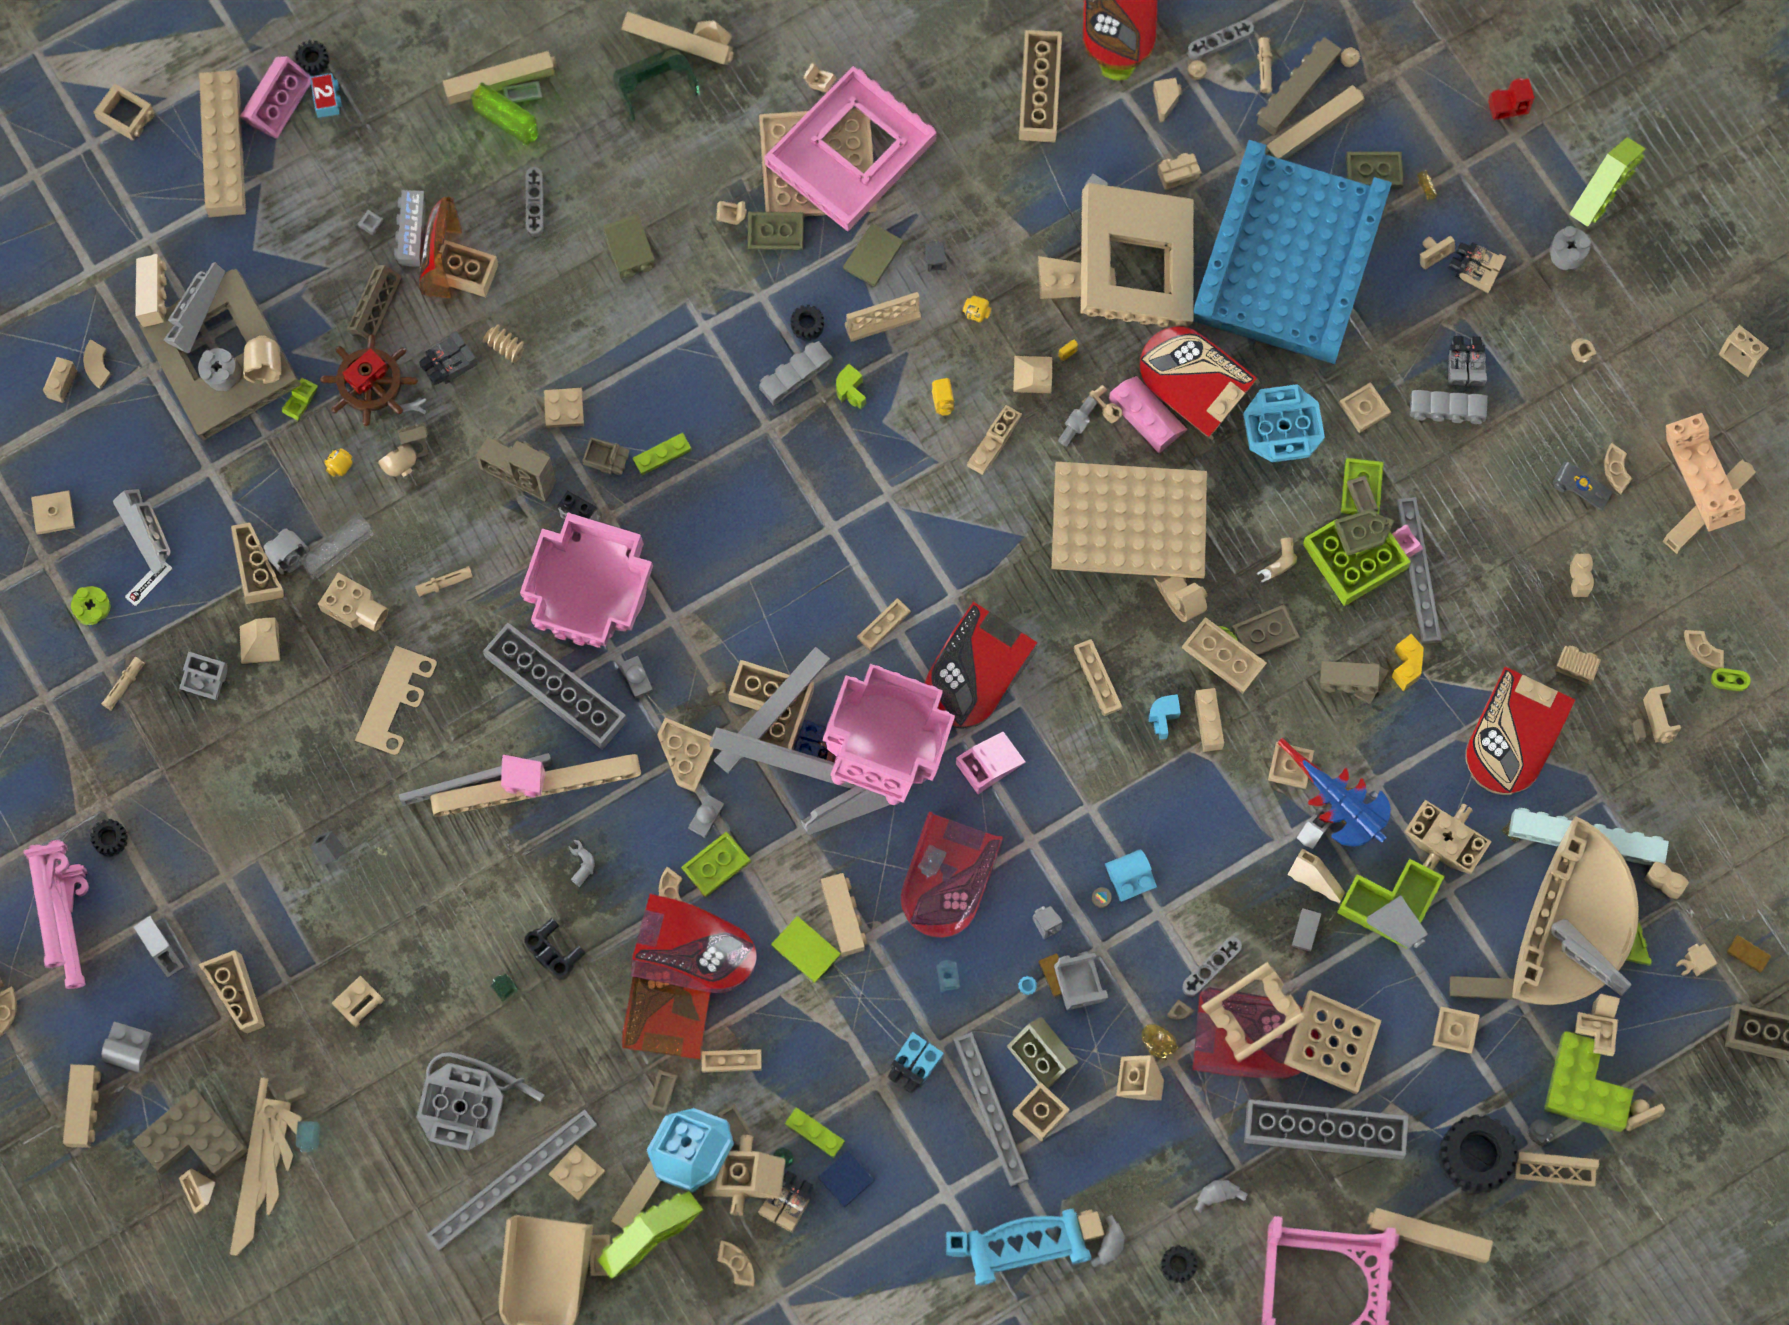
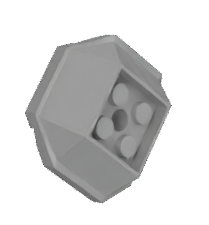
(439, 1100)

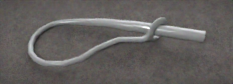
(512, 1082)

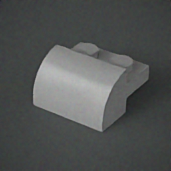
(203, 675)
(126, 1047)

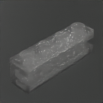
(336, 546)

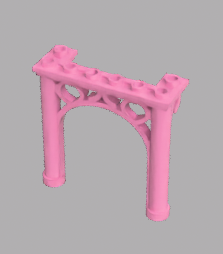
(55, 892)

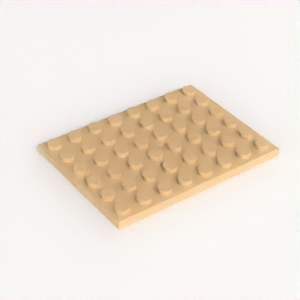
(1129, 520)

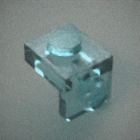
(932, 861)

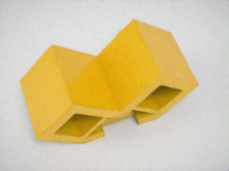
(1411, 654)

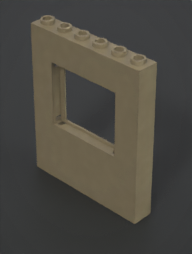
(213, 409)

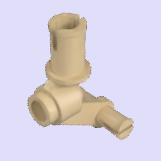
(1110, 411)

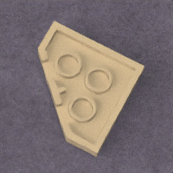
(686, 752)

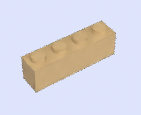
(150, 290)
(842, 914)
(81, 1106)

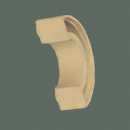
(1182, 599)

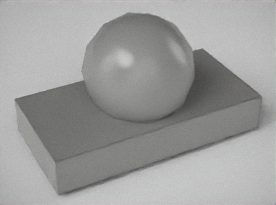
(636, 677)
(706, 816)

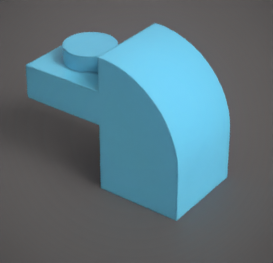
(1162, 710)
(957, 1244)

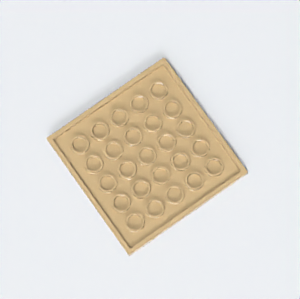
(848, 138)

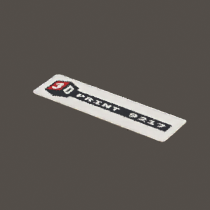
(146, 584)

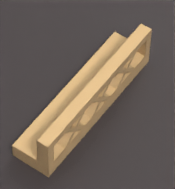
(1556, 1161)

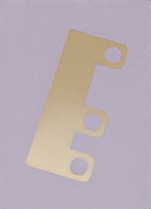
(390, 692)

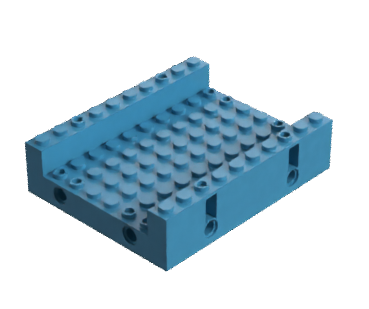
(1290, 255)

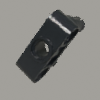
(548, 955)

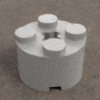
(1579, 248)
(219, 369)
(285, 551)

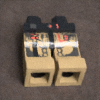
(1478, 265)
(792, 1198)

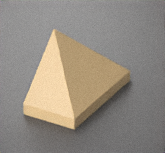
(712, 31)
(197, 1188)

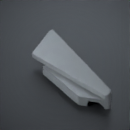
(193, 308)
(143, 527)
(844, 808)
(1587, 956)

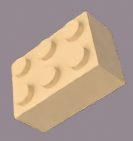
(468, 268)

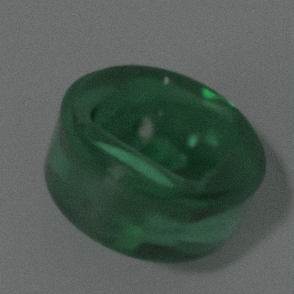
(785, 1154)

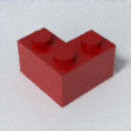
(1512, 102)

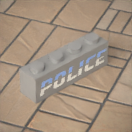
(411, 228)

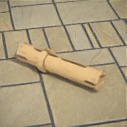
(1265, 65)
(443, 581)
(121, 686)

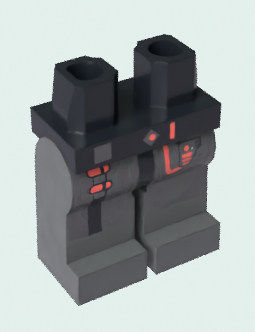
(448, 359)

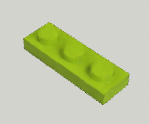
(662, 454)
(814, 1132)

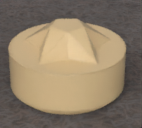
(1350, 57)
(1197, 70)

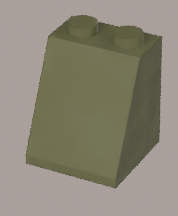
(629, 246)

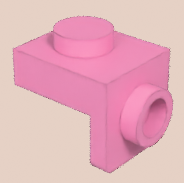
(1407, 541)

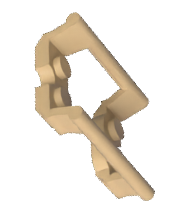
(1235, 1033)

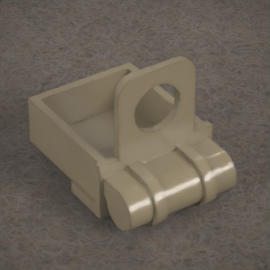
(413, 435)
(605, 456)

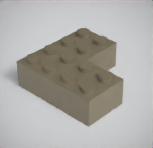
(518, 466)
(187, 1127)

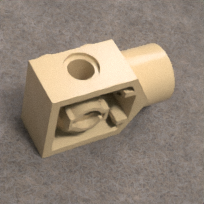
(352, 604)

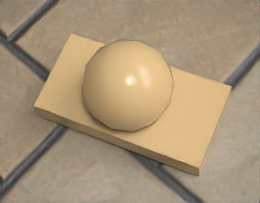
(1643, 1114)

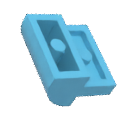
(1131, 875)

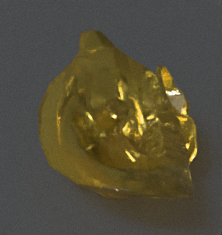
(1158, 1041)

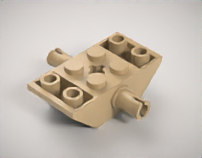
(1464, 845)
(747, 1176)

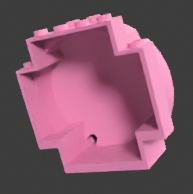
(586, 581)
(887, 733)

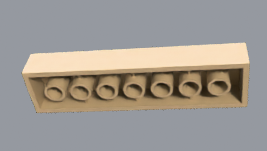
(222, 143)

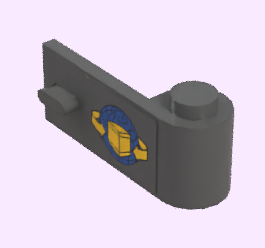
(1573, 478)

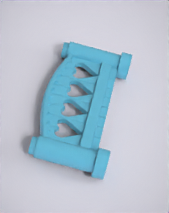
(988, 1262)

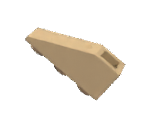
(1313, 873)

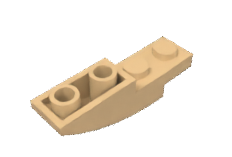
(994, 440)

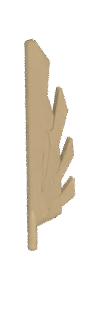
(263, 1155)

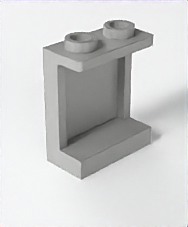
(1079, 981)

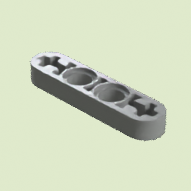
(1219, 38)
(534, 201)
(1211, 966)

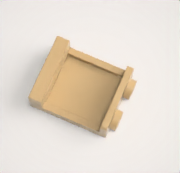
(1653, 703)

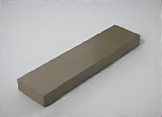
(1481, 987)

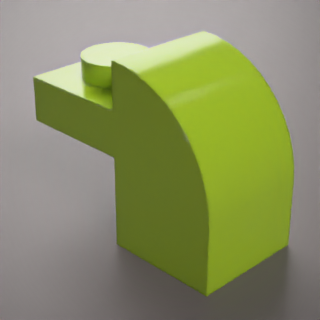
(846, 386)

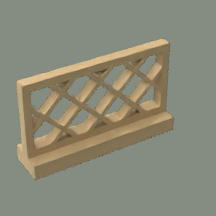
(883, 317)

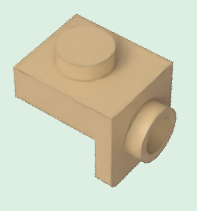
(819, 79)
(731, 212)

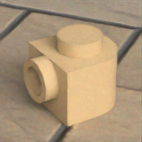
(1582, 350)

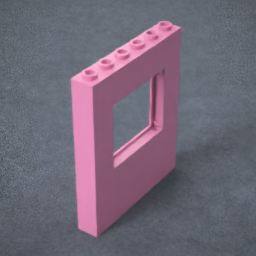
(827, 176)

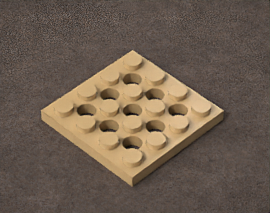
(1350, 1018)

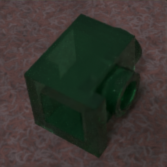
(503, 986)

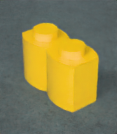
(943, 396)

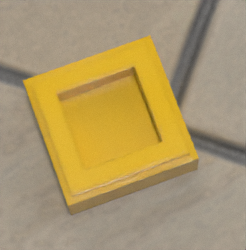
(1068, 350)

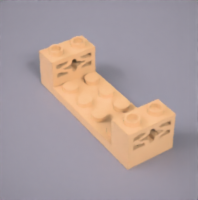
(1704, 473)

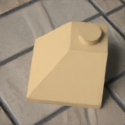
(1032, 374)
(260, 641)
(1140, 1078)

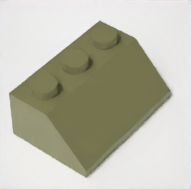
(1042, 1053)

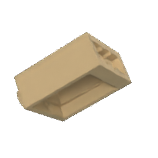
(111, 100)
(1738, 344)

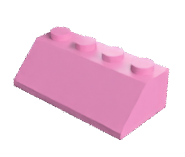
(276, 97)
(1147, 413)

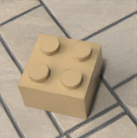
(1041, 1112)

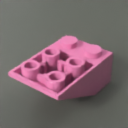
(989, 762)

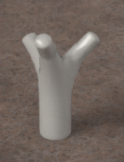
(414, 406)

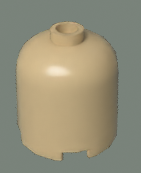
(262, 360)

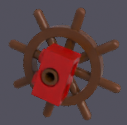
(365, 372)

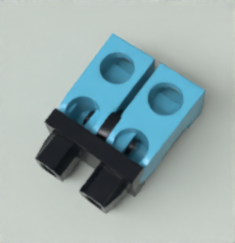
(912, 1068)

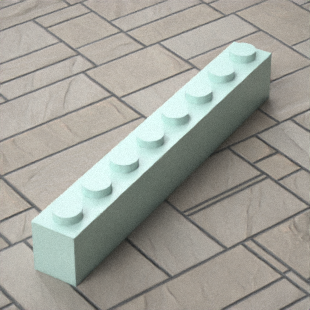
(1550, 830)

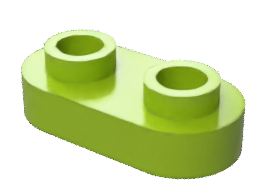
(1729, 679)

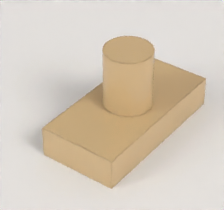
(1436, 252)

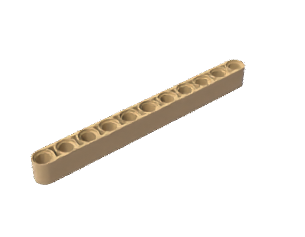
(555, 782)

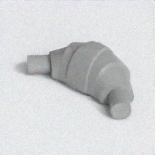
(1218, 1192)
(1111, 1245)

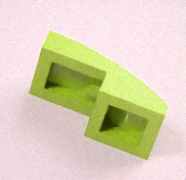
(300, 399)

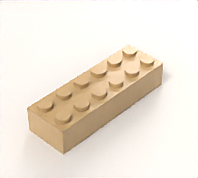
(1040, 86)

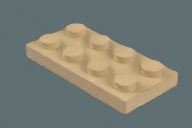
(1224, 655)

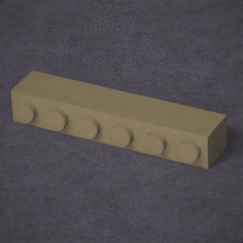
(1299, 86)

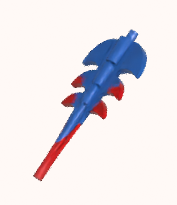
(1362, 820)

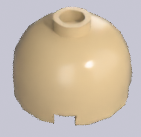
(399, 461)

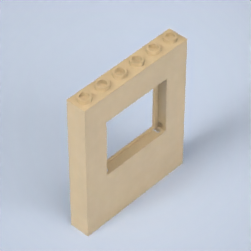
(1144, 221)

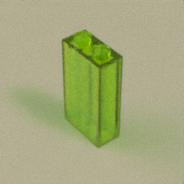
(504, 114)

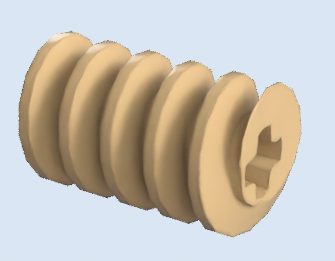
(504, 343)

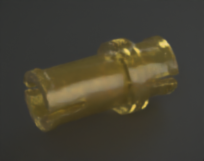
(1427, 185)

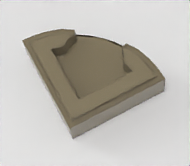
(1180, 1011)

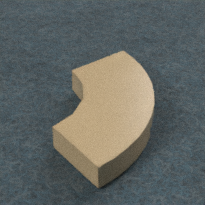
(94, 364)
(1615, 468)
(1702, 650)
(670, 884)
(8, 1009)
(738, 1263)

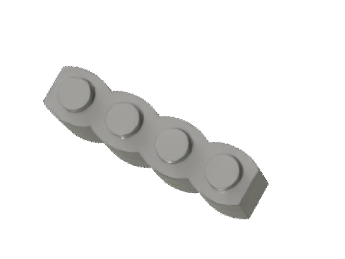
(795, 373)
(1449, 406)

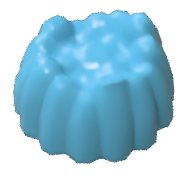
(1027, 985)

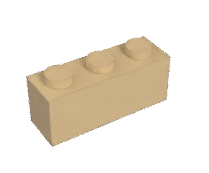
(1209, 719)

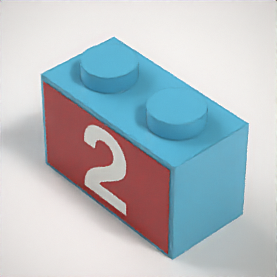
(325, 96)

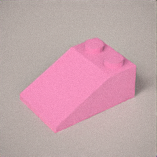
(522, 776)

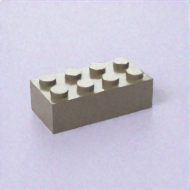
(1758, 1032)

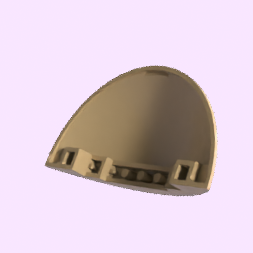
(1598, 897)

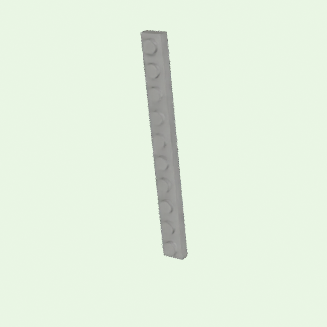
(511, 1180)

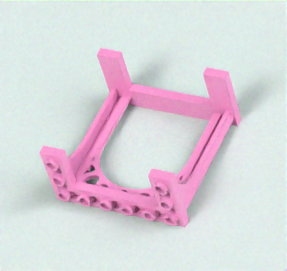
(1377, 1245)

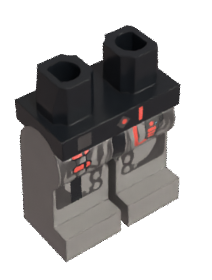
(1467, 362)
(575, 505)

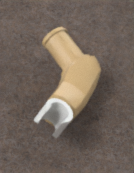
(1283, 564)

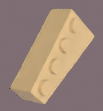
(1062, 278)
(255, 571)
(234, 988)

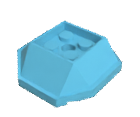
(1286, 407)
(694, 1164)

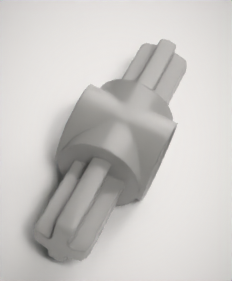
(1077, 421)

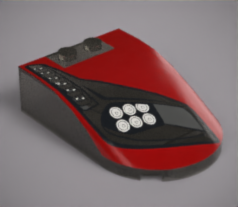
(979, 666)

